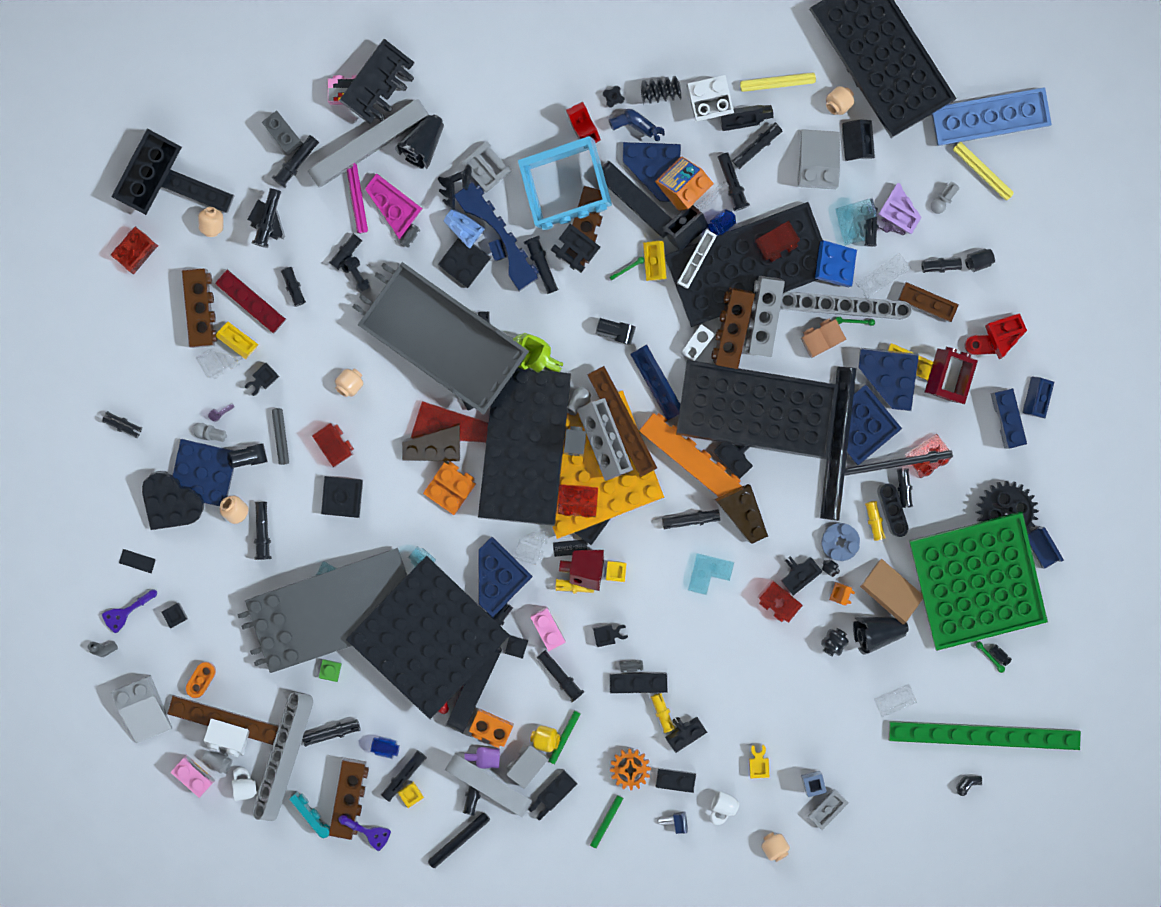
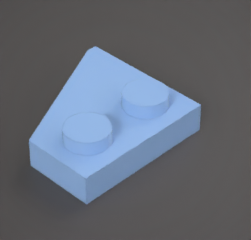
(464, 227)

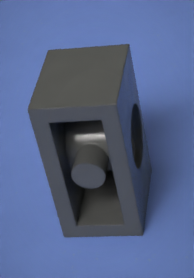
(282, 132)
(575, 441)

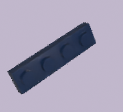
(656, 381)

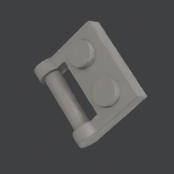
(482, 172)

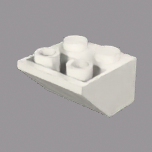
(710, 98)
(226, 737)

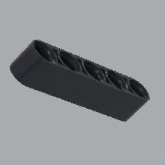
(635, 198)
(471, 693)

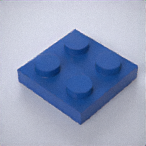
(836, 264)

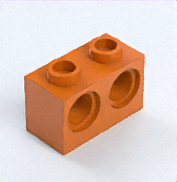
(493, 723)

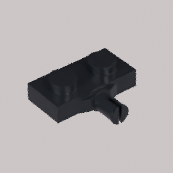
(734, 458)
(800, 574)
(685, 733)

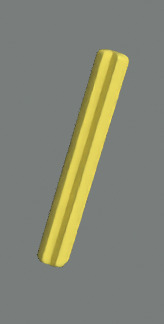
(777, 82)
(983, 171)

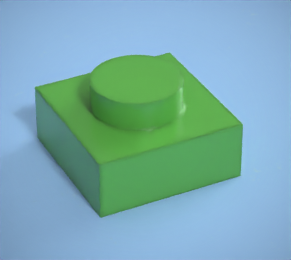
(330, 670)

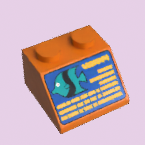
(684, 183)

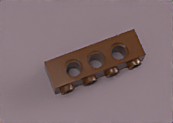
(588, 196)
(190, 280)
(732, 357)
(348, 768)

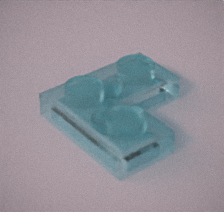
(850, 218)
(708, 567)

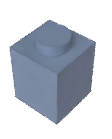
(813, 783)

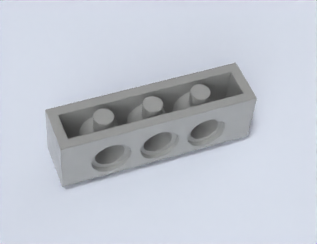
(764, 346)
(605, 439)

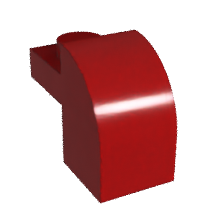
(582, 123)

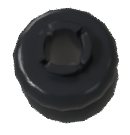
(834, 642)

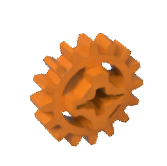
(621, 769)

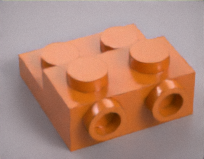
(450, 487)

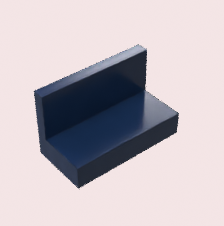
(1044, 547)

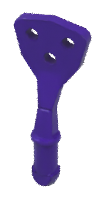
(123, 613)
(369, 832)

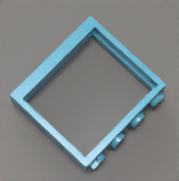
(553, 155)

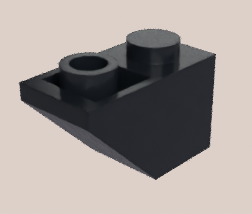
(256, 215)

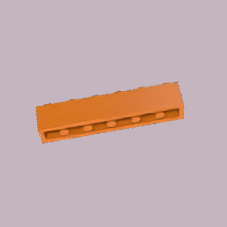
(688, 456)

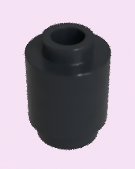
(980, 260)

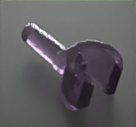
(889, 227)
(214, 415)

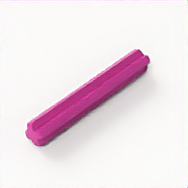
(357, 200)

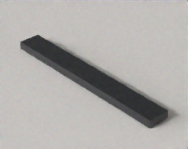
(839, 444)

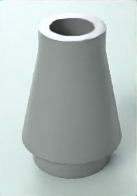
(579, 399)
(217, 761)

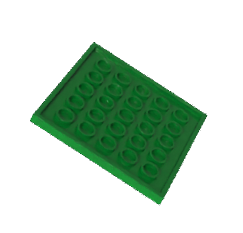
(978, 581)

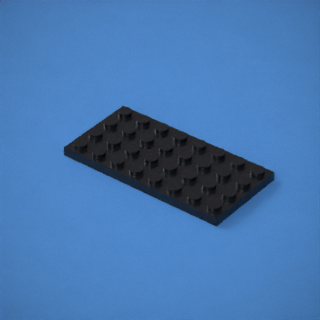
(884, 60)
(737, 263)
(757, 409)
(525, 448)

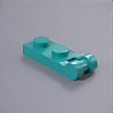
(311, 815)

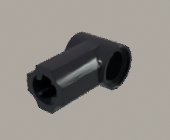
(619, 331)
(251, 455)

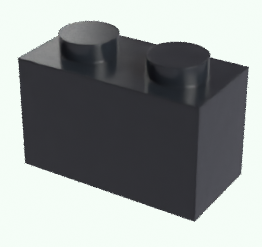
(685, 227)

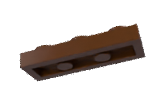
(928, 302)

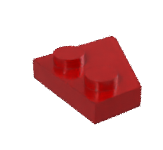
(1005, 333)

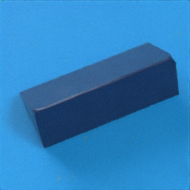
(1038, 397)

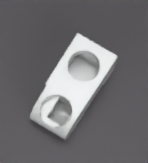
(698, 342)

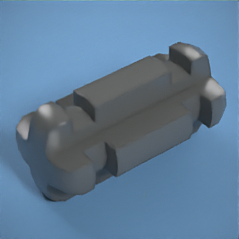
(410, 235)
(631, 666)

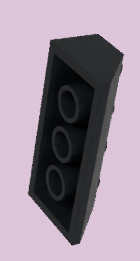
(146, 171)

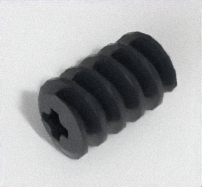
(660, 89)

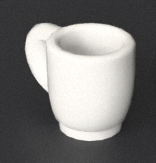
(243, 788)
(724, 805)

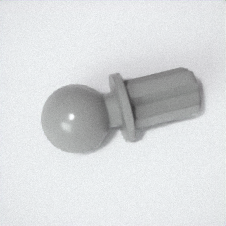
(939, 205)
(209, 432)

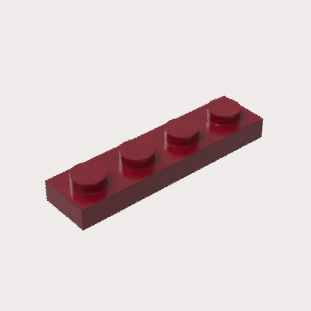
(250, 301)

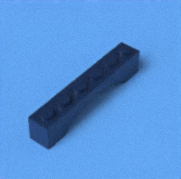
(474, 204)

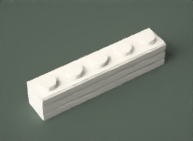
(696, 259)

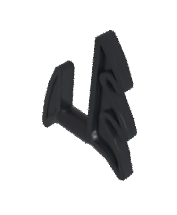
(448, 184)

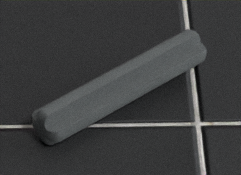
(280, 436)

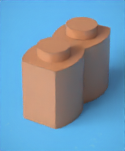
(822, 338)

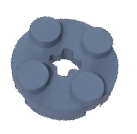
(835, 551)

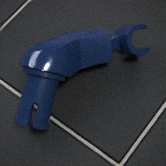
(638, 122)

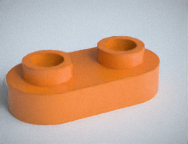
(200, 679)

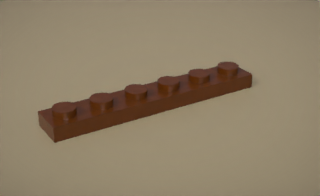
(626, 428)
(203, 713)

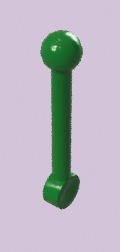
(640, 260)
(871, 322)
(979, 645)

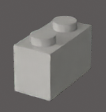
(526, 765)

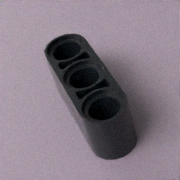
(886, 502)

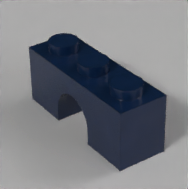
(1011, 423)

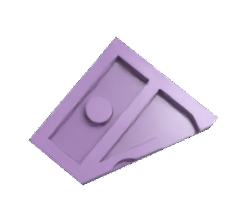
(900, 210)

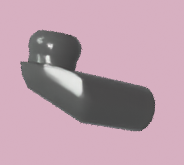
(102, 650)

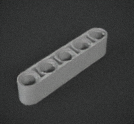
(488, 785)

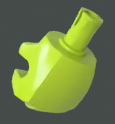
(538, 354)

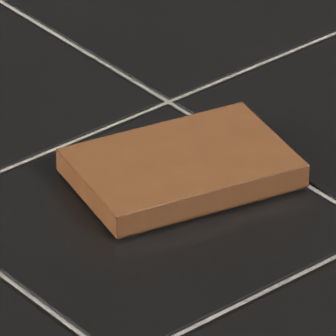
(892, 591)

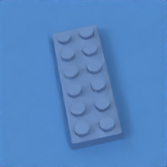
(992, 116)

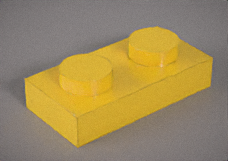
(654, 260)
(236, 340)

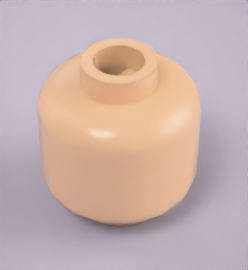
(840, 100)
(210, 222)
(349, 382)
(233, 509)
(775, 847)

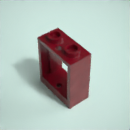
(938, 374)

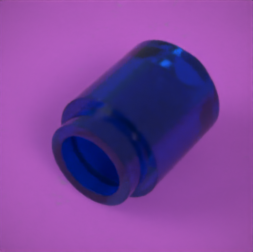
(722, 222)
(385, 747)

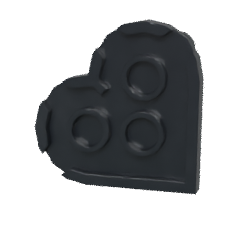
(169, 502)

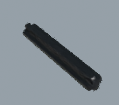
(459, 840)

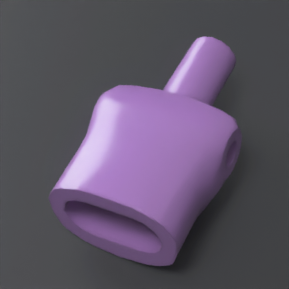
(485, 757)

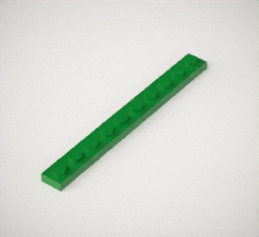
(984, 735)

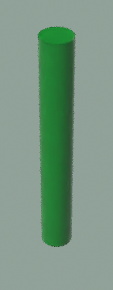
(564, 737)
(606, 822)

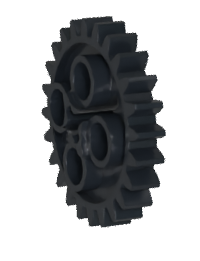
(1015, 495)

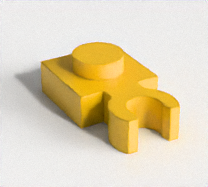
(758, 765)

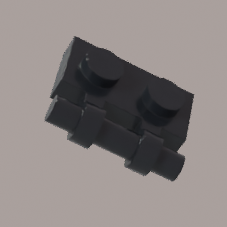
(578, 243)

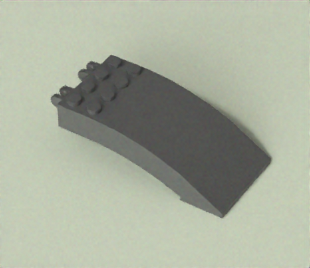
(441, 337)
(321, 611)

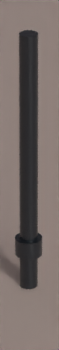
(933, 457)

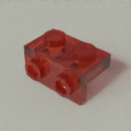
(134, 250)
(932, 444)
(578, 501)

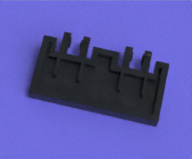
(377, 79)

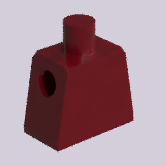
(585, 568)

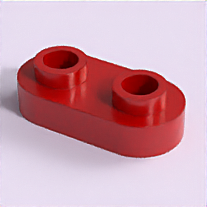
(984, 345)

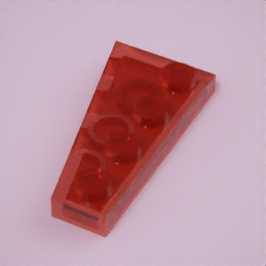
(434, 417)

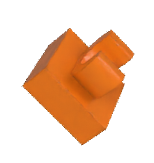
(841, 594)

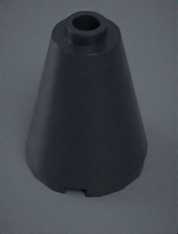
(421, 142)
(877, 632)

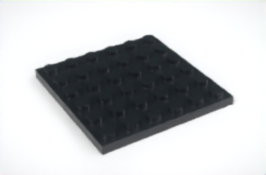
(428, 637)

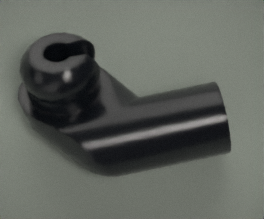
(966, 783)

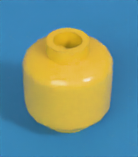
(545, 738)

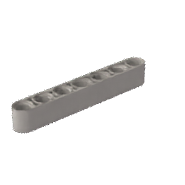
(368, 143)
(853, 302)
(282, 756)

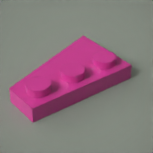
(394, 205)

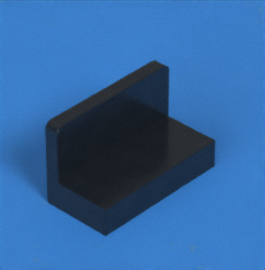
(858, 140)

